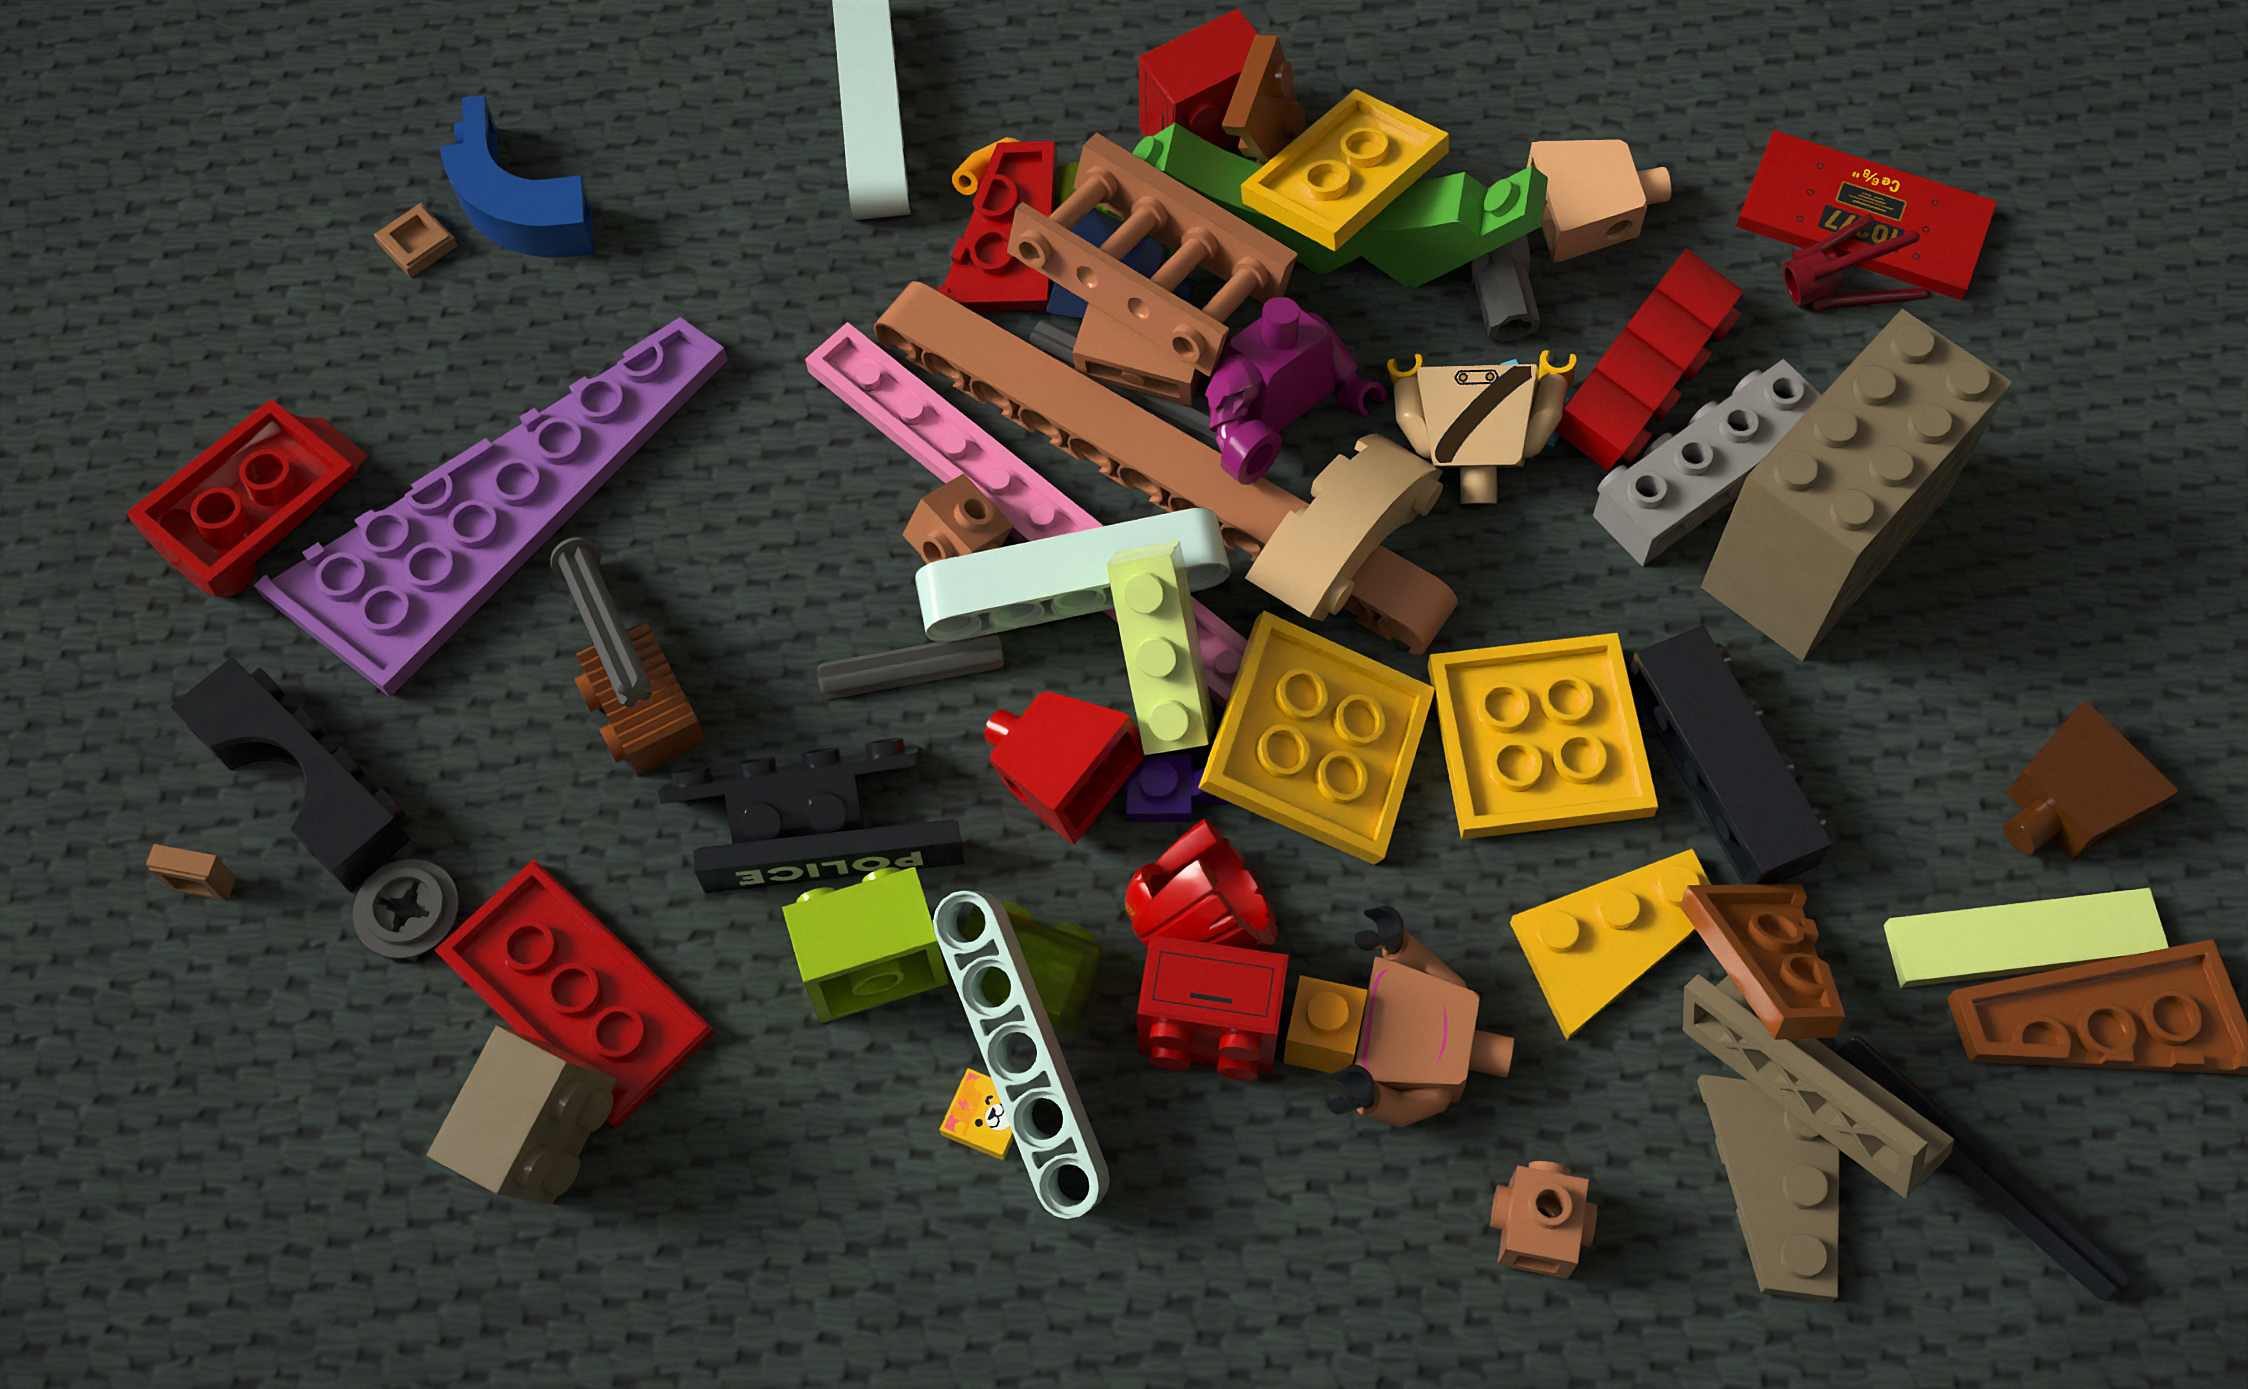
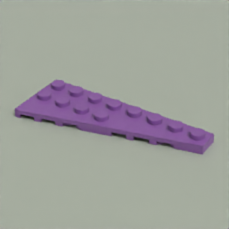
(434, 557)

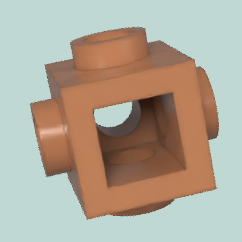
(956, 522)
(1540, 1242)

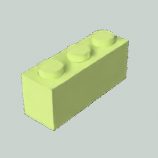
(1161, 647)

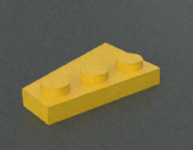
(1607, 936)

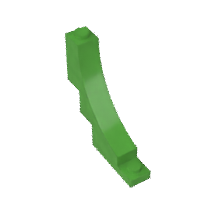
(1413, 239)

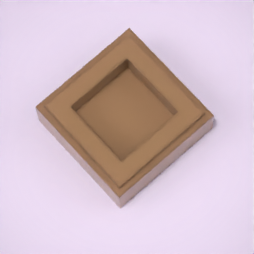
(415, 240)
(191, 872)

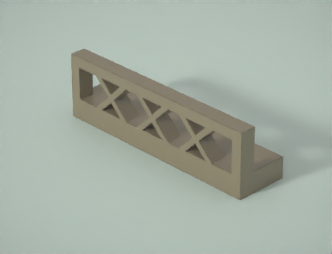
(1817, 1088)

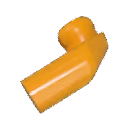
(972, 170)

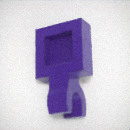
(1165, 789)

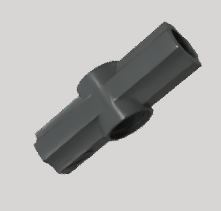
(1504, 284)

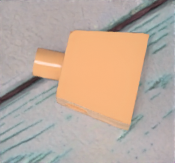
(1593, 194)

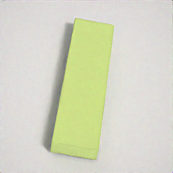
(2023, 937)

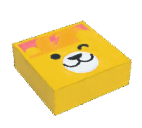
(978, 1117)

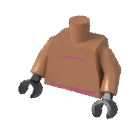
(1414, 1032)

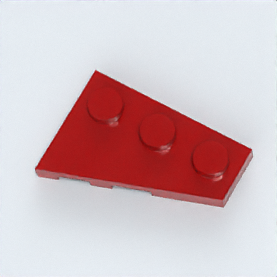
(982, 270)

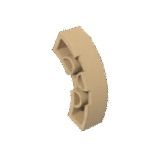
(1353, 511)

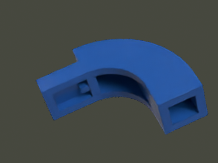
(515, 212)

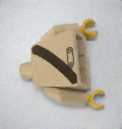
(1480, 416)

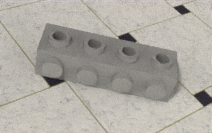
(1703, 466)

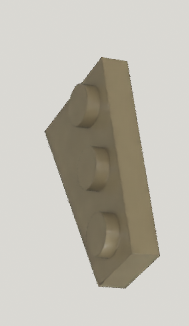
(1781, 1186)

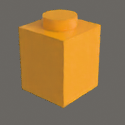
(1324, 1025)

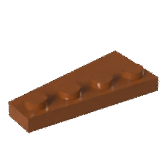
(2118, 1013)

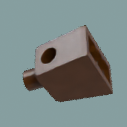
(2084, 788)

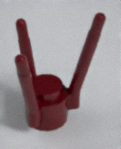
(1815, 276)

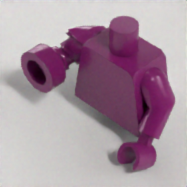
(1274, 377)

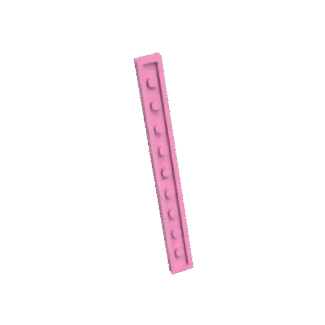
(955, 445)

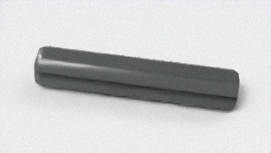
(909, 666)

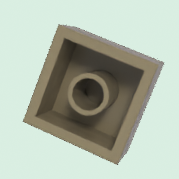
(523, 1118)

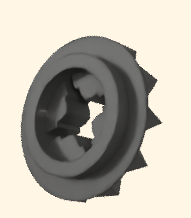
(396, 885)

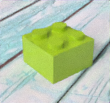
(865, 943)

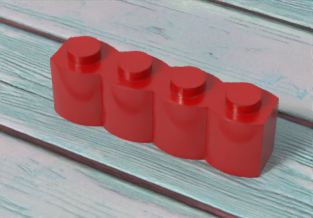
(1647, 360)

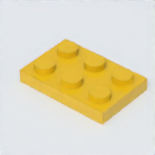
(1345, 169)

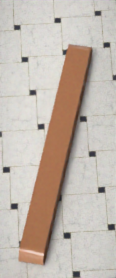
(1140, 450)

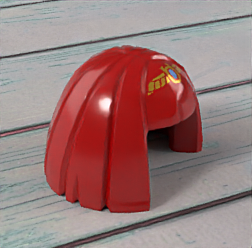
(1201, 895)

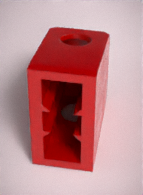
(1064, 758)

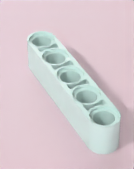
(870, 109)
(1057, 575)
(1016, 1087)

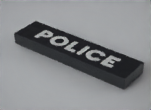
(828, 855)

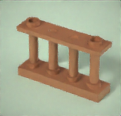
(1175, 216)

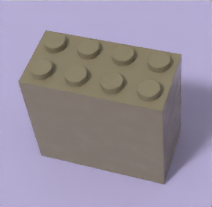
(1852, 483)

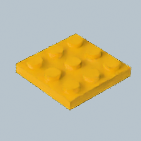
(1541, 736)
(1318, 738)

